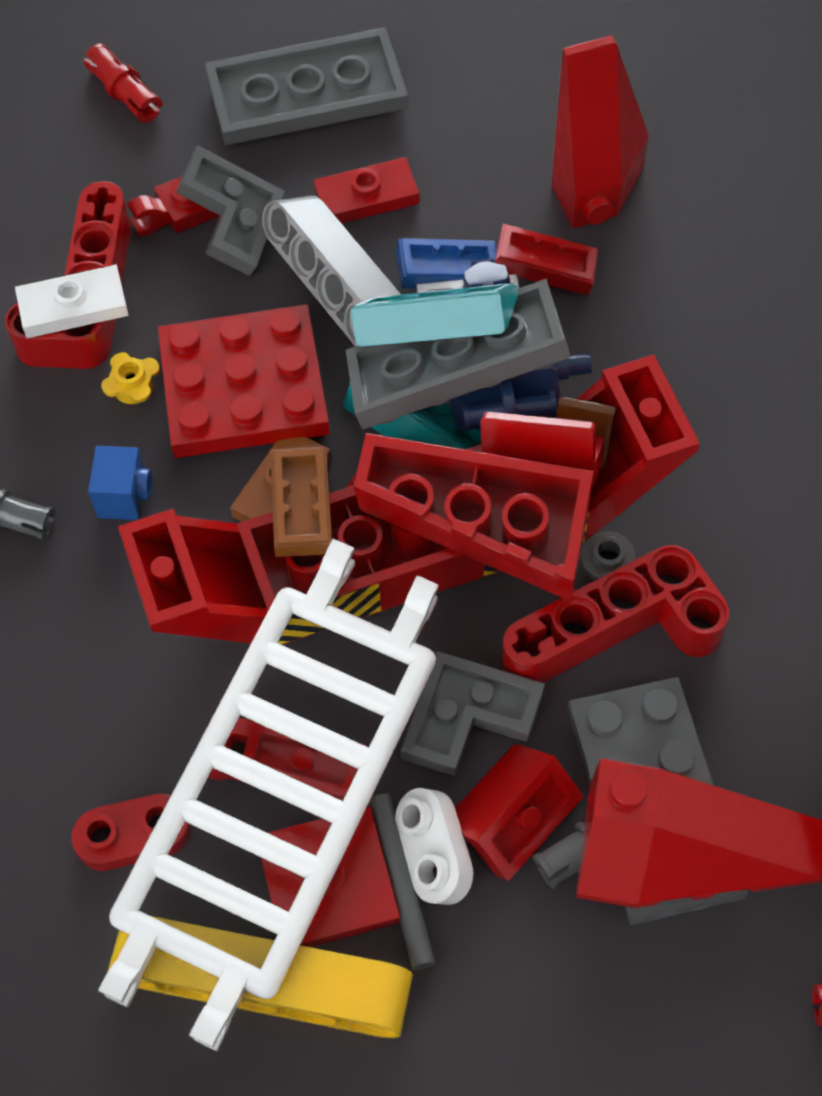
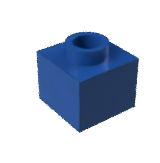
(119, 483)

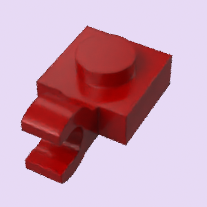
(166, 209)

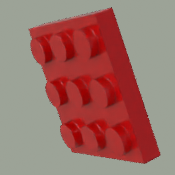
(242, 381)

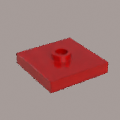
(359, 892)

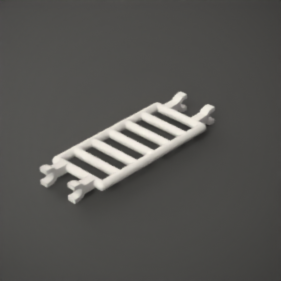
(233, 973)

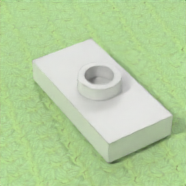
(71, 301)

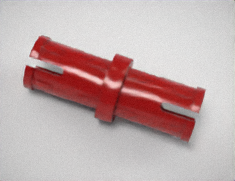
(122, 83)

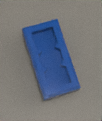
(438, 259)

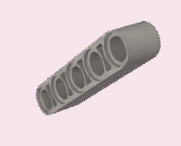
(324, 257)

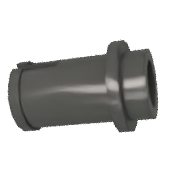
(25, 516)
(562, 858)

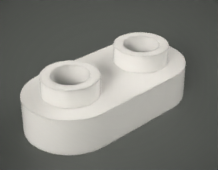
(433, 842)

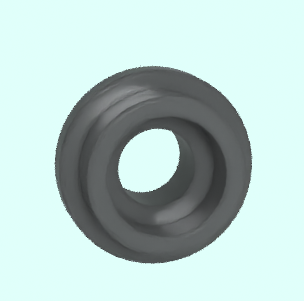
(594, 564)

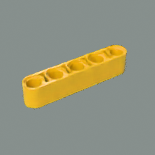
(317, 988)

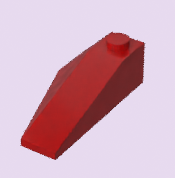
(598, 134)
(679, 838)

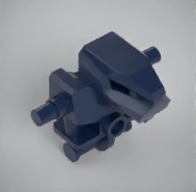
(527, 394)

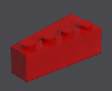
(482, 505)

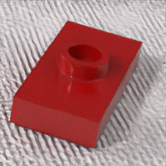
(368, 190)
(546, 257)

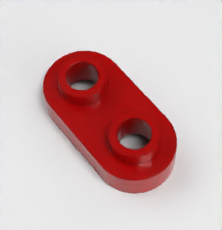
(128, 834)

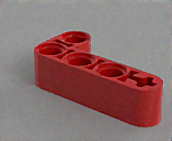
(97, 241)
(610, 625)

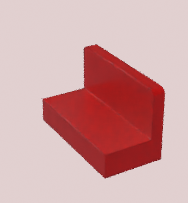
(543, 440)
(516, 808)

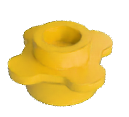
(134, 389)

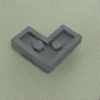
(238, 200)
(466, 696)

